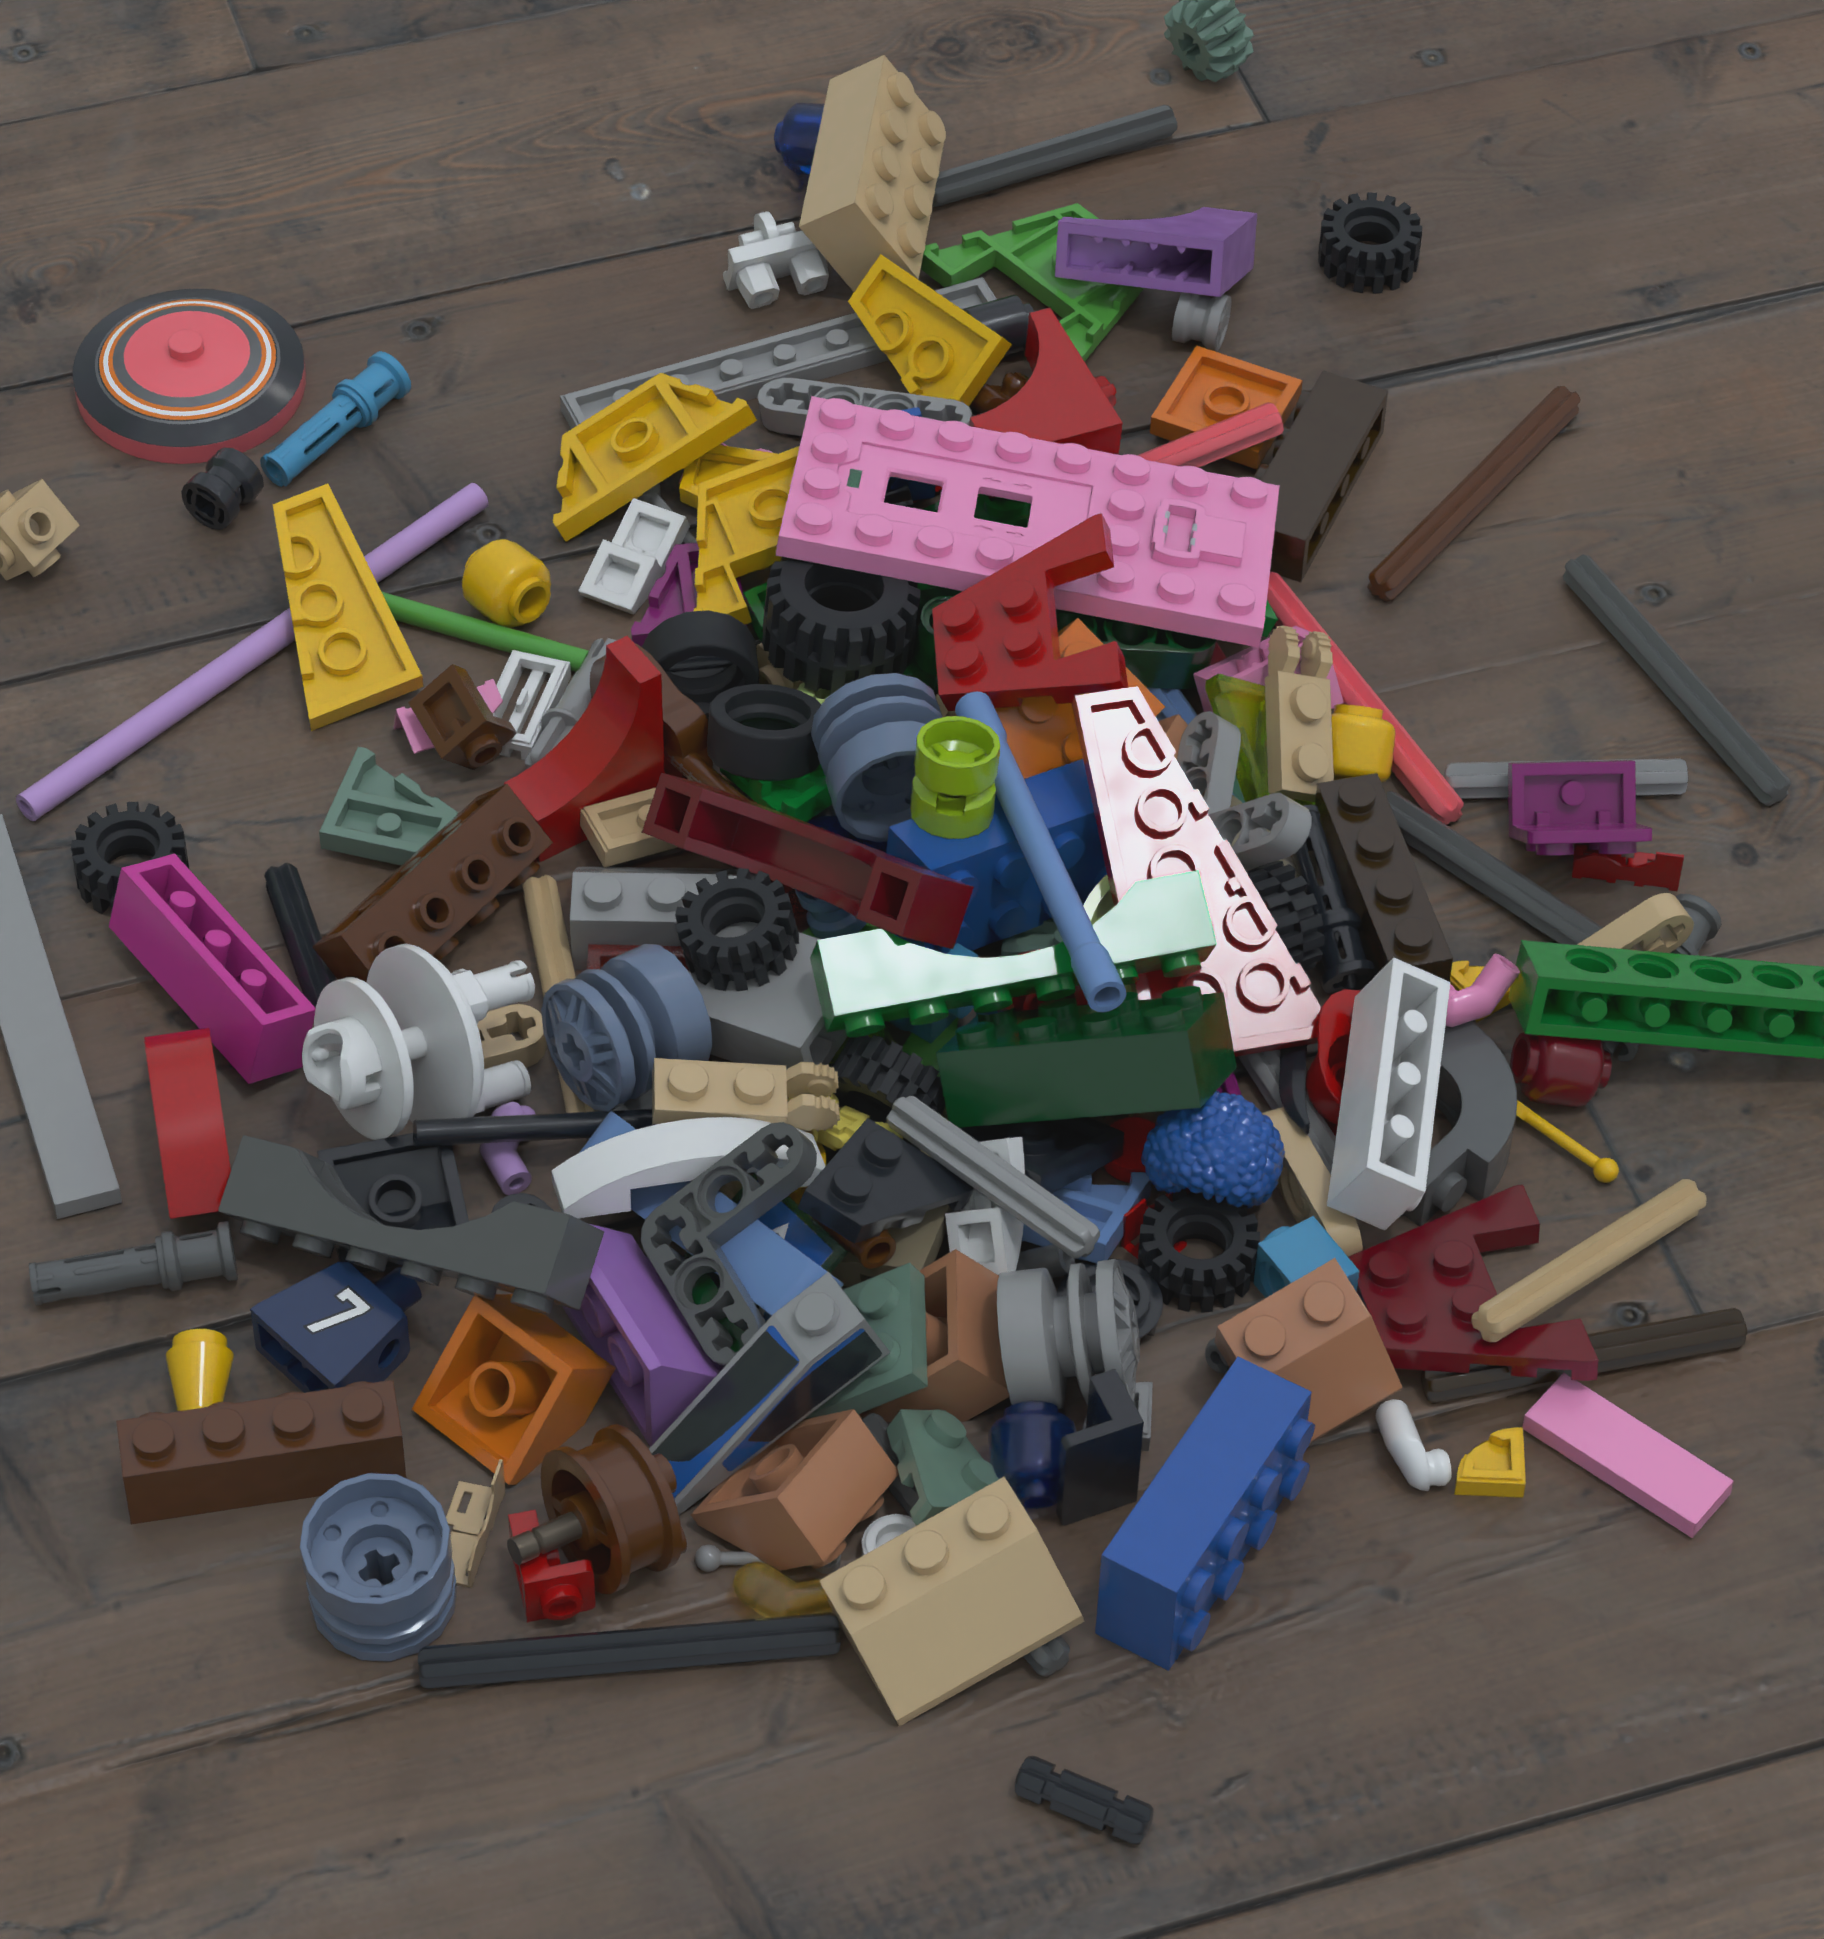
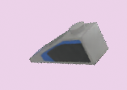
(769, 1387)

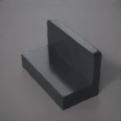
(1103, 1461)

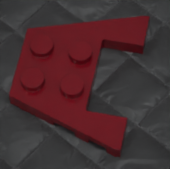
(1435, 1279)

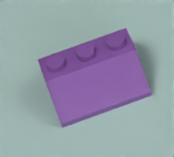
(642, 1334)

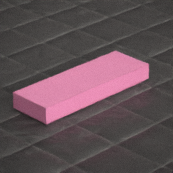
(1628, 1455)

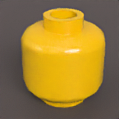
(506, 583)
(1361, 742)

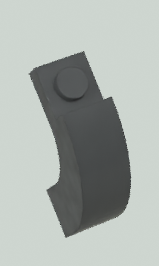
(1481, 1105)

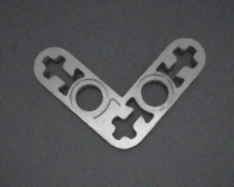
(1209, 761)

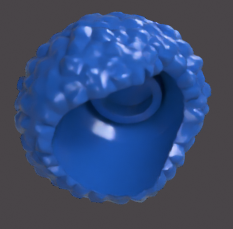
(1216, 1151)

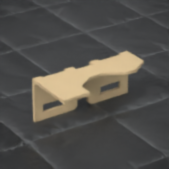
(473, 1527)

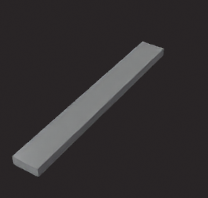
(742, 370)
(46, 1058)

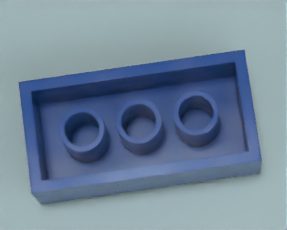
(1004, 889)
(1204, 1514)

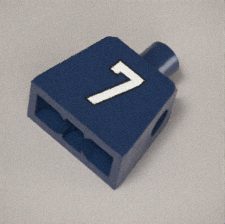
(336, 1327)

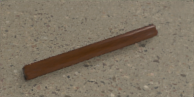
(1473, 493)

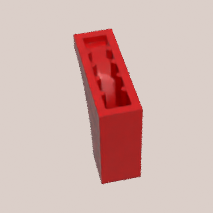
(1061, 396)
(605, 755)

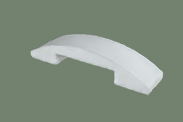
(655, 1155)

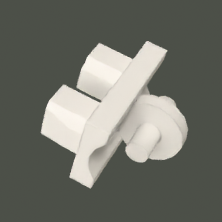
(770, 254)

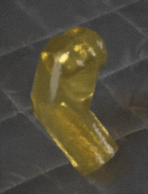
(777, 1595)

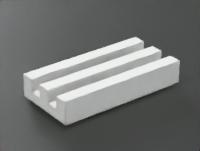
(550, 697)

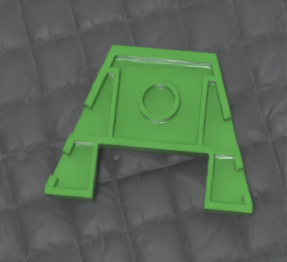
(1029, 259)

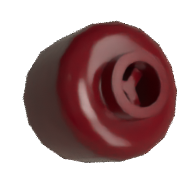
(1559, 1069)

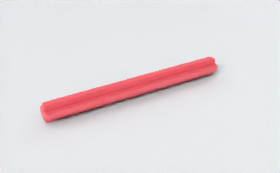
(1409, 761)

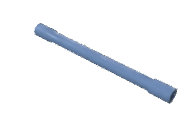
(1088, 957)

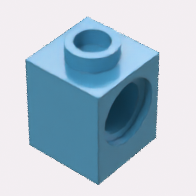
(1294, 1252)

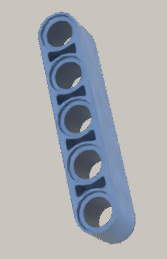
(761, 1258)

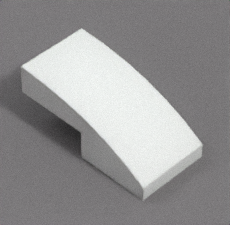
(635, 558)
(983, 1227)

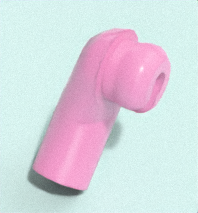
(1483, 994)

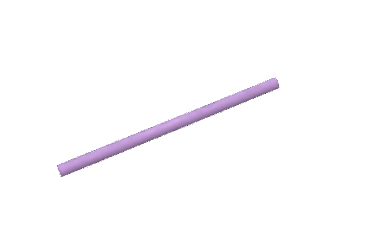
(233, 664)

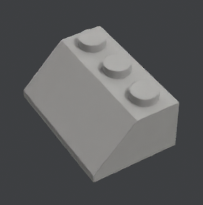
(630, 905)

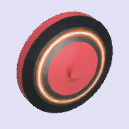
(189, 375)

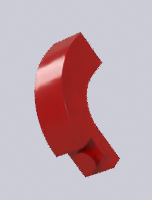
(188, 1121)

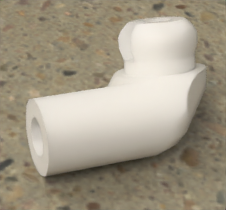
(1404, 1444)

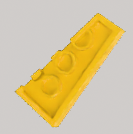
(340, 620)

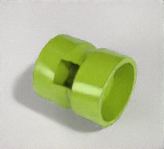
(955, 777)

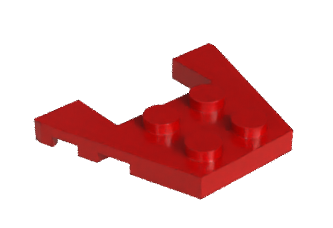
(1005, 628)

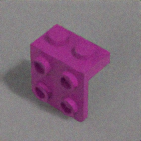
(1575, 803)

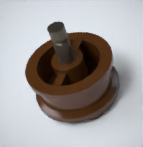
(607, 1508)

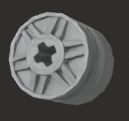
(1067, 1335)

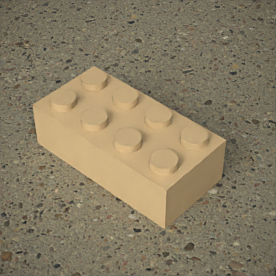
(872, 172)

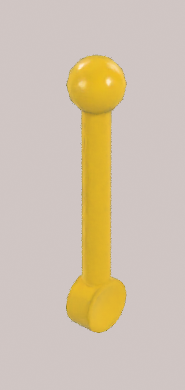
(1604, 1169)

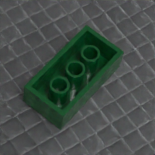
(1085, 1061)

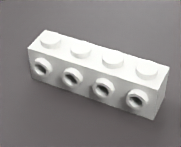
(1389, 1095)

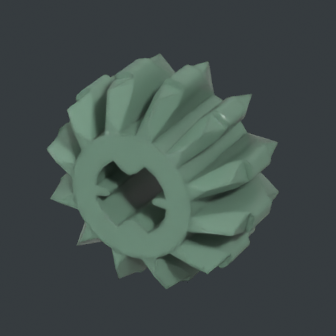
(1209, 37)

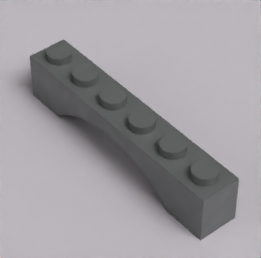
(516, 1249)

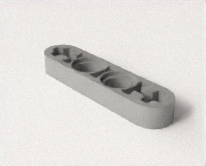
(787, 400)

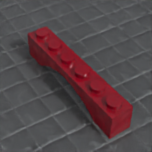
(809, 859)

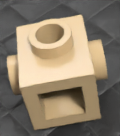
(31, 529)

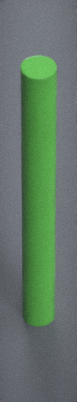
(481, 631)

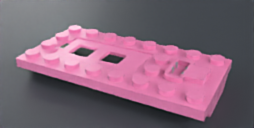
(1183, 539)

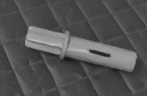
(560, 720)

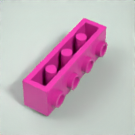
(211, 967)

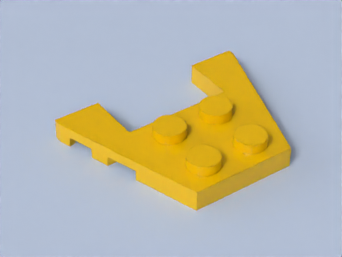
(739, 529)

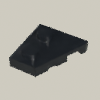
(880, 1185)

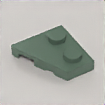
(381, 814)

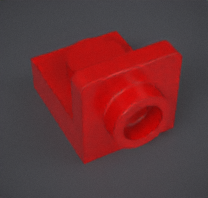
(546, 1585)

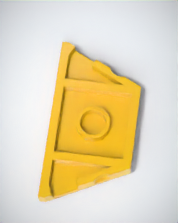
(638, 446)

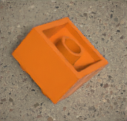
(511, 1386)

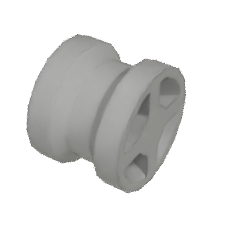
(1201, 319)

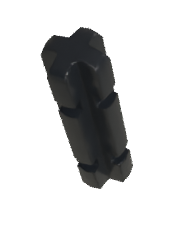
(1084, 1799)

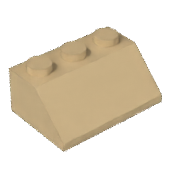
(951, 1601)

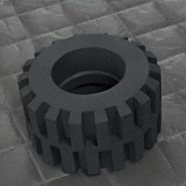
(837, 623)

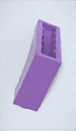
(1180, 253)

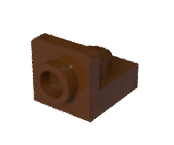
(460, 720)

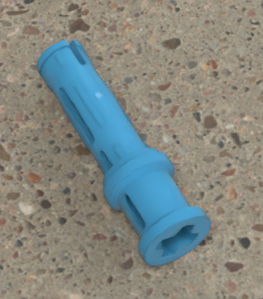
(353, 405)

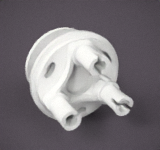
(412, 1042)

